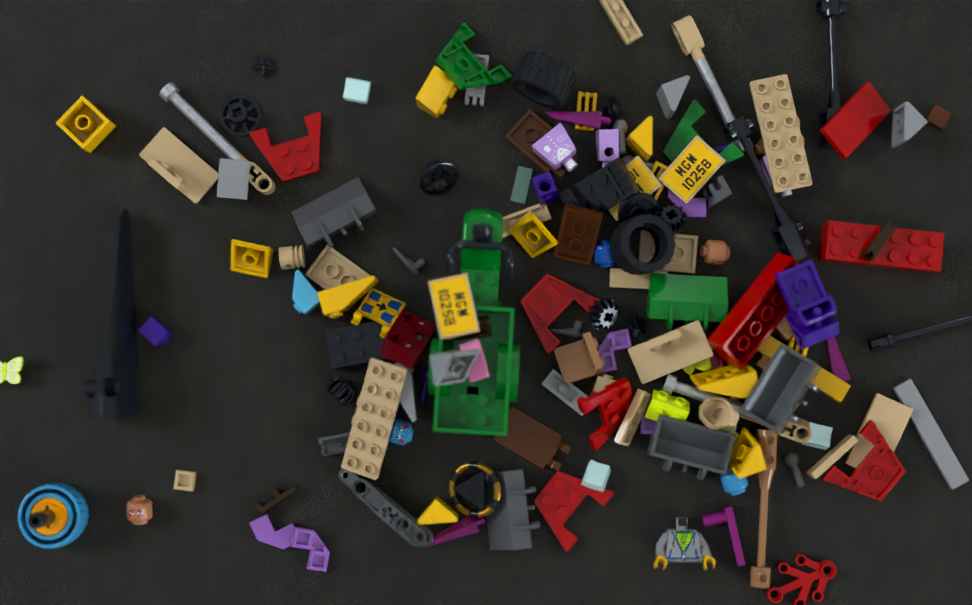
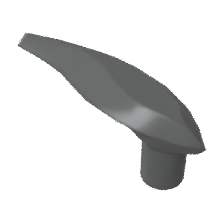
(413, 267)
(571, 332)

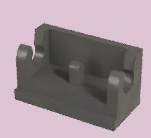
(719, 190)
(334, 444)

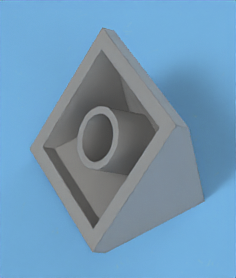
(670, 95)
(905, 123)
(233, 178)
(452, 366)

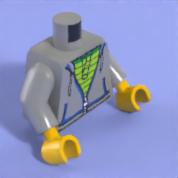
(682, 545)

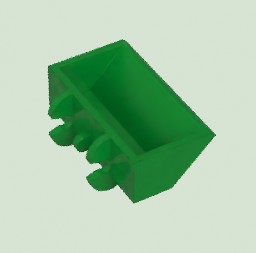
(687, 298)

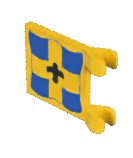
(379, 308)

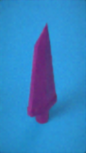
(589, 119)
(837, 363)
(460, 529)

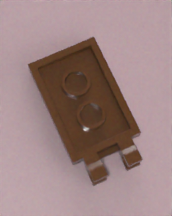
(526, 133)
(532, 440)

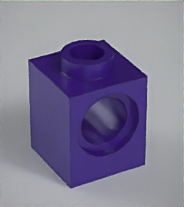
(543, 182)
(155, 332)

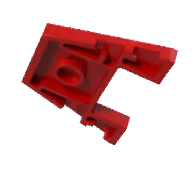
(295, 157)
(547, 301)
(612, 405)
(875, 473)
(559, 501)

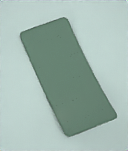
(521, 184)

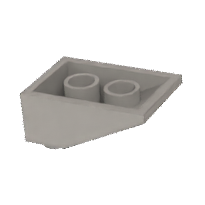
(408, 395)

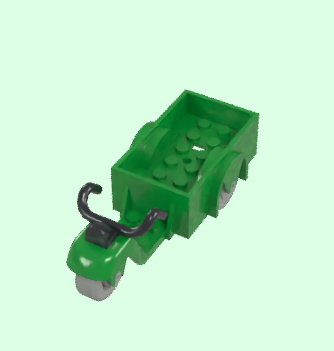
(480, 259)

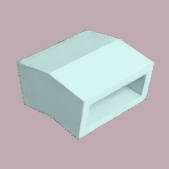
(356, 90)
(820, 436)
(596, 476)

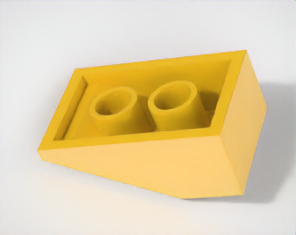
(344, 297)
(727, 381)

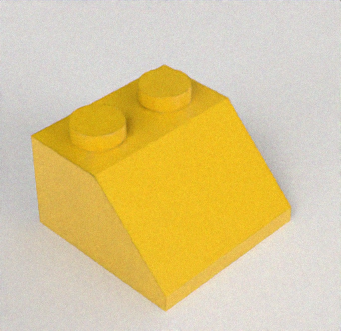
(435, 92)

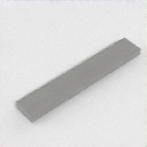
(931, 434)

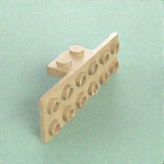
(780, 133)
(374, 418)

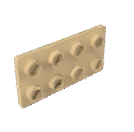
(179, 165)
(670, 352)

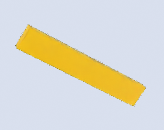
(824, 380)

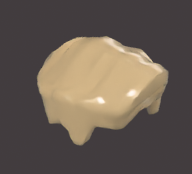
(718, 413)

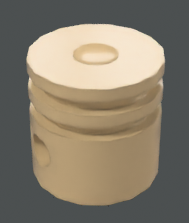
(292, 257)

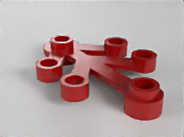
(804, 580)

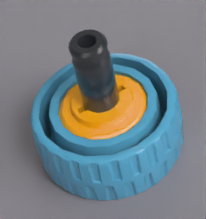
(53, 515)

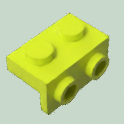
(667, 405)

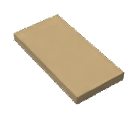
(890, 420)

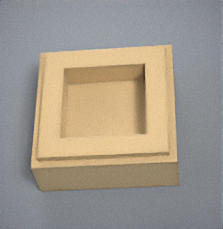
(184, 480)

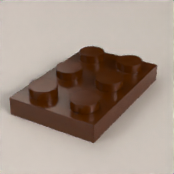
(578, 234)

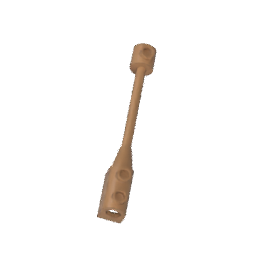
(767, 439)

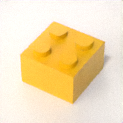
(85, 124)

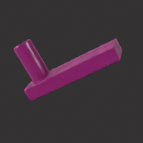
(727, 517)

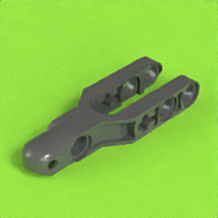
(385, 506)

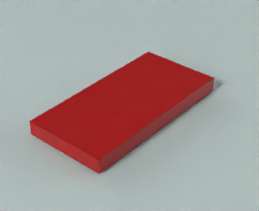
(855, 120)

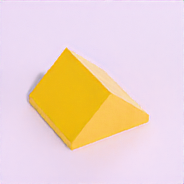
(641, 139)
(532, 235)
(251, 258)
(746, 455)
(437, 512)

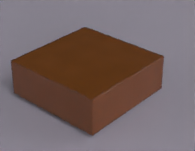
(938, 117)

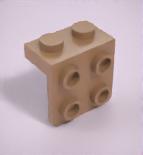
(579, 359)

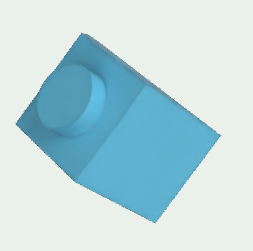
(304, 294)

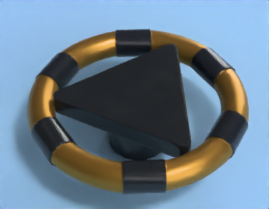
(474, 489)

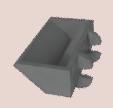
(334, 213)
(781, 389)
(691, 446)
(510, 522)

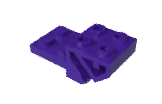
(809, 305)

